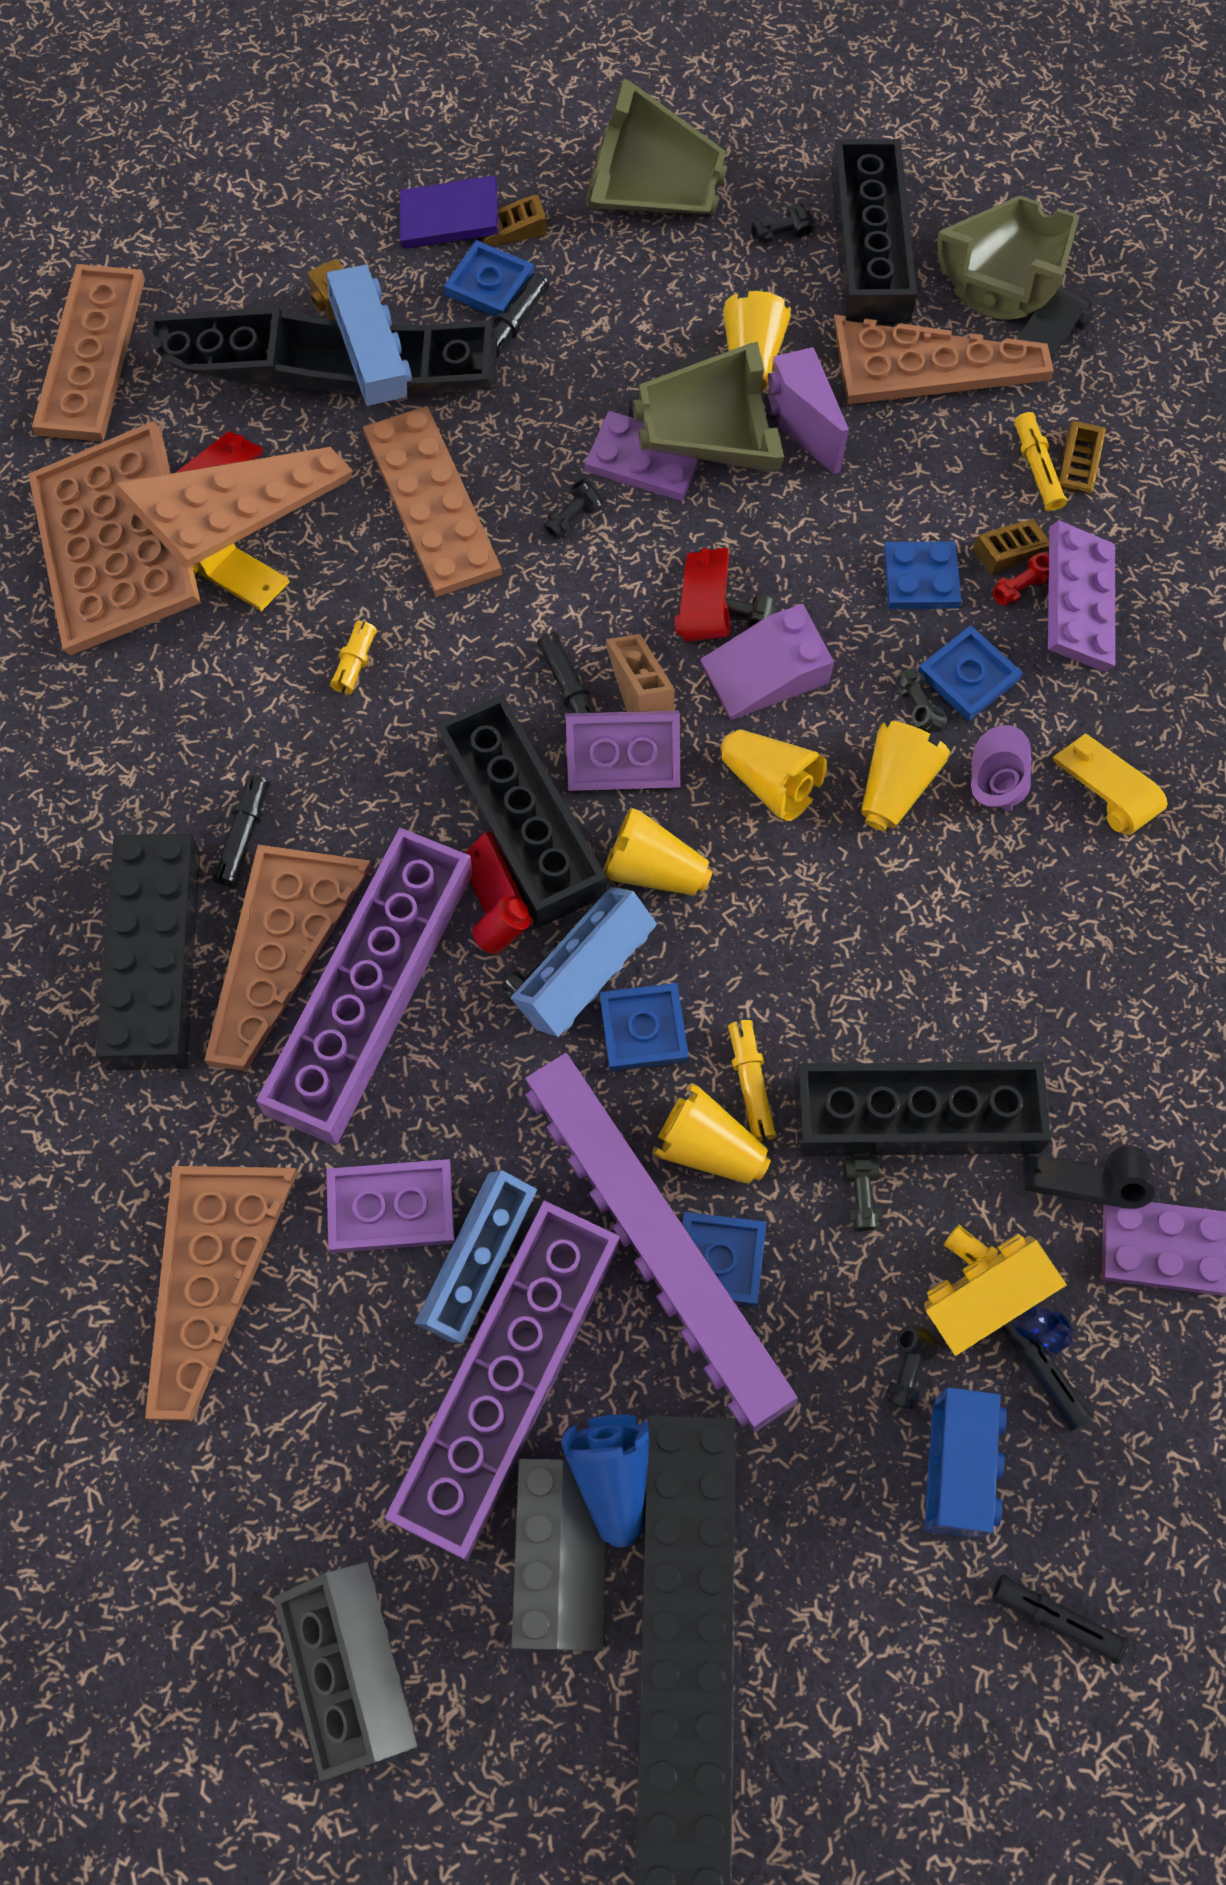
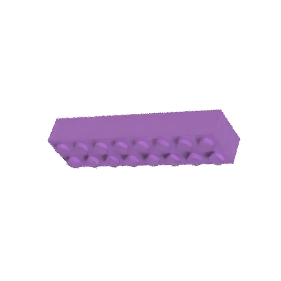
(366, 987)
(503, 1381)

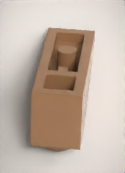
(639, 675)

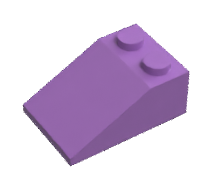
(807, 407)
(769, 663)

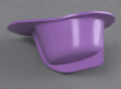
(1001, 767)

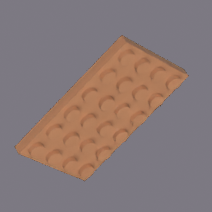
(98, 554)

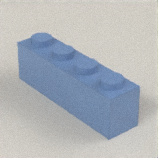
(368, 335)
(584, 961)
(476, 1256)

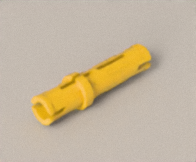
(1035, 449)
(748, 1064)

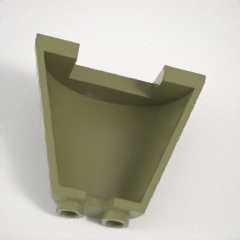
(654, 160)
(1008, 257)
(711, 412)

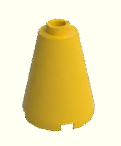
(757, 319)
(775, 771)
(899, 773)
(655, 858)
(711, 1140)

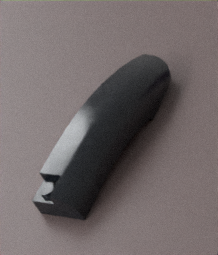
(310, 354)

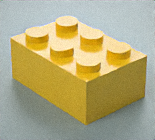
(992, 1292)

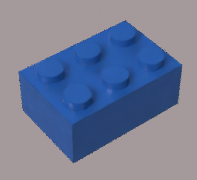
(964, 1463)

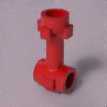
(1037, 574)

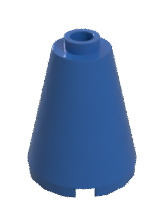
(611, 1473)

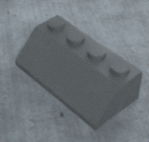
(556, 1563)
(344, 1671)

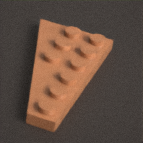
(923, 361)
(282, 927)
(210, 1254)

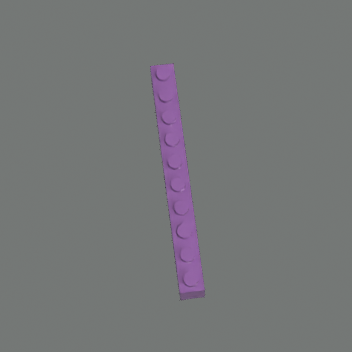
(662, 1245)

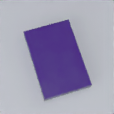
(449, 212)

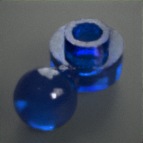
(1051, 1328)

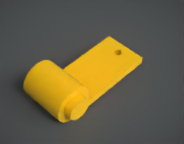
(242, 576)
(1129, 794)

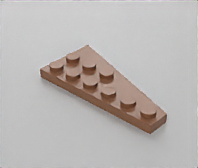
(219, 505)

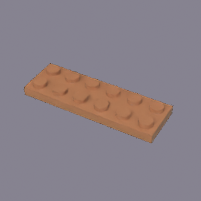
(89, 353)
(432, 501)

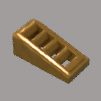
(531, 224)
(1083, 433)
(998, 562)

